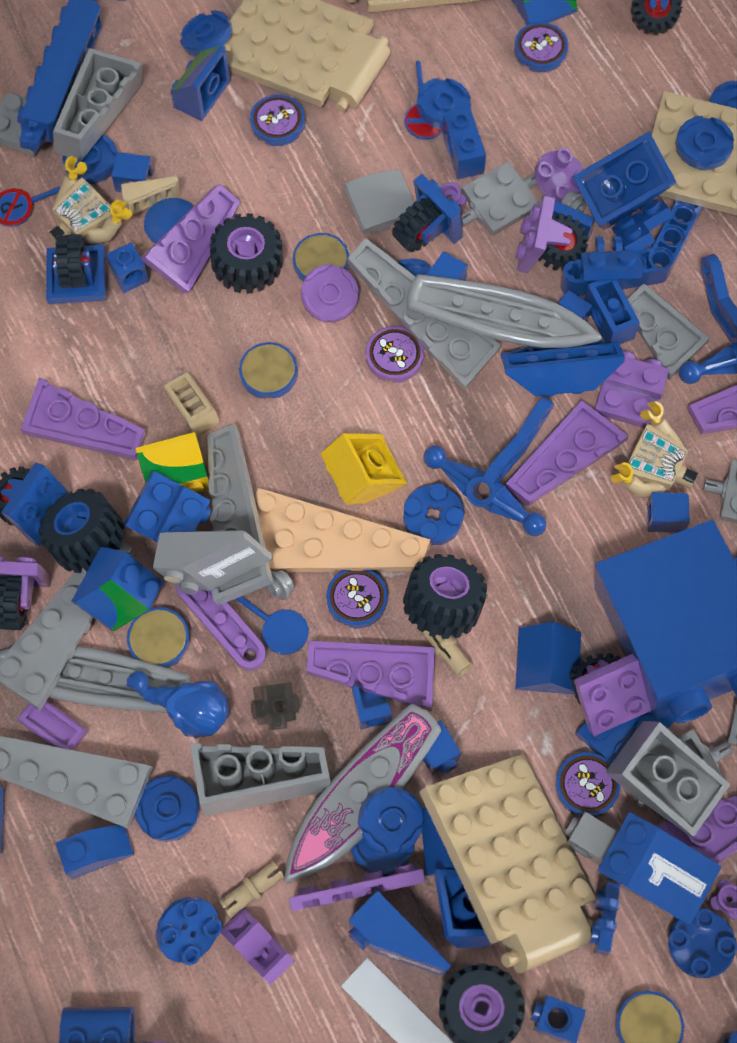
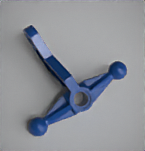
(726, 316)
(500, 499)

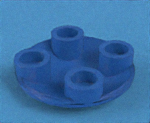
(164, 216)
(703, 947)

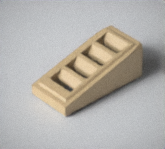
(143, 194)
(202, 417)

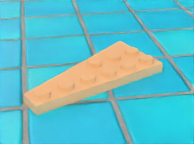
(324, 540)

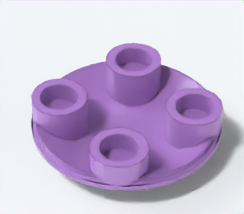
(555, 173)

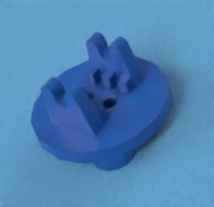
(198, 918)

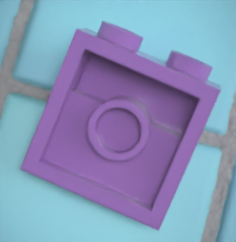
(630, 389)

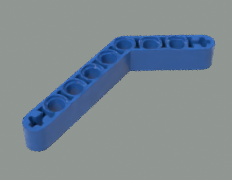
(660, 253)

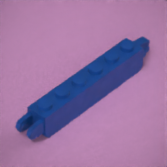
(60, 66)

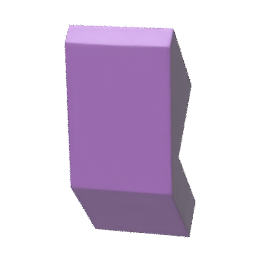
(257, 946)

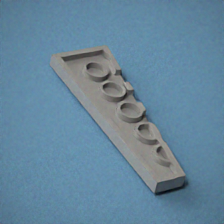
(455, 349)
(234, 506)
(42, 651)
(79, 779)

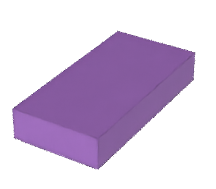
(53, 726)

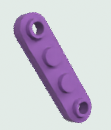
(226, 628)

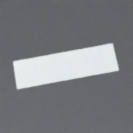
(391, 1007)

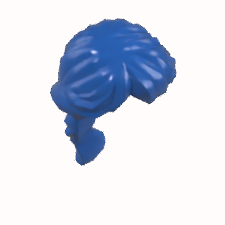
(193, 707)

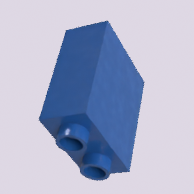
(677, 616)

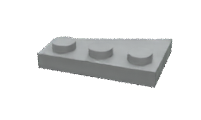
(665, 330)

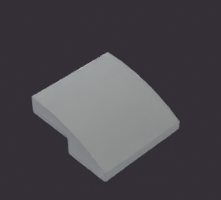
(378, 199)

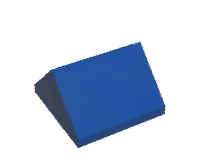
(547, 657)

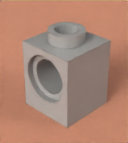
(590, 837)

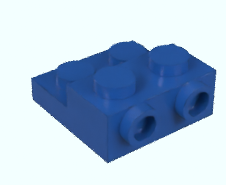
(166, 508)

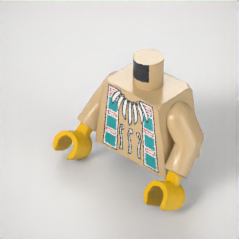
(85, 211)
(656, 458)

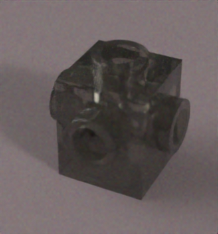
(279, 695)

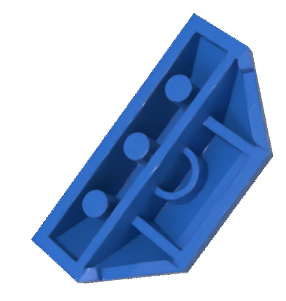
(563, 369)

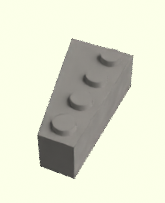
(95, 100)
(256, 775)

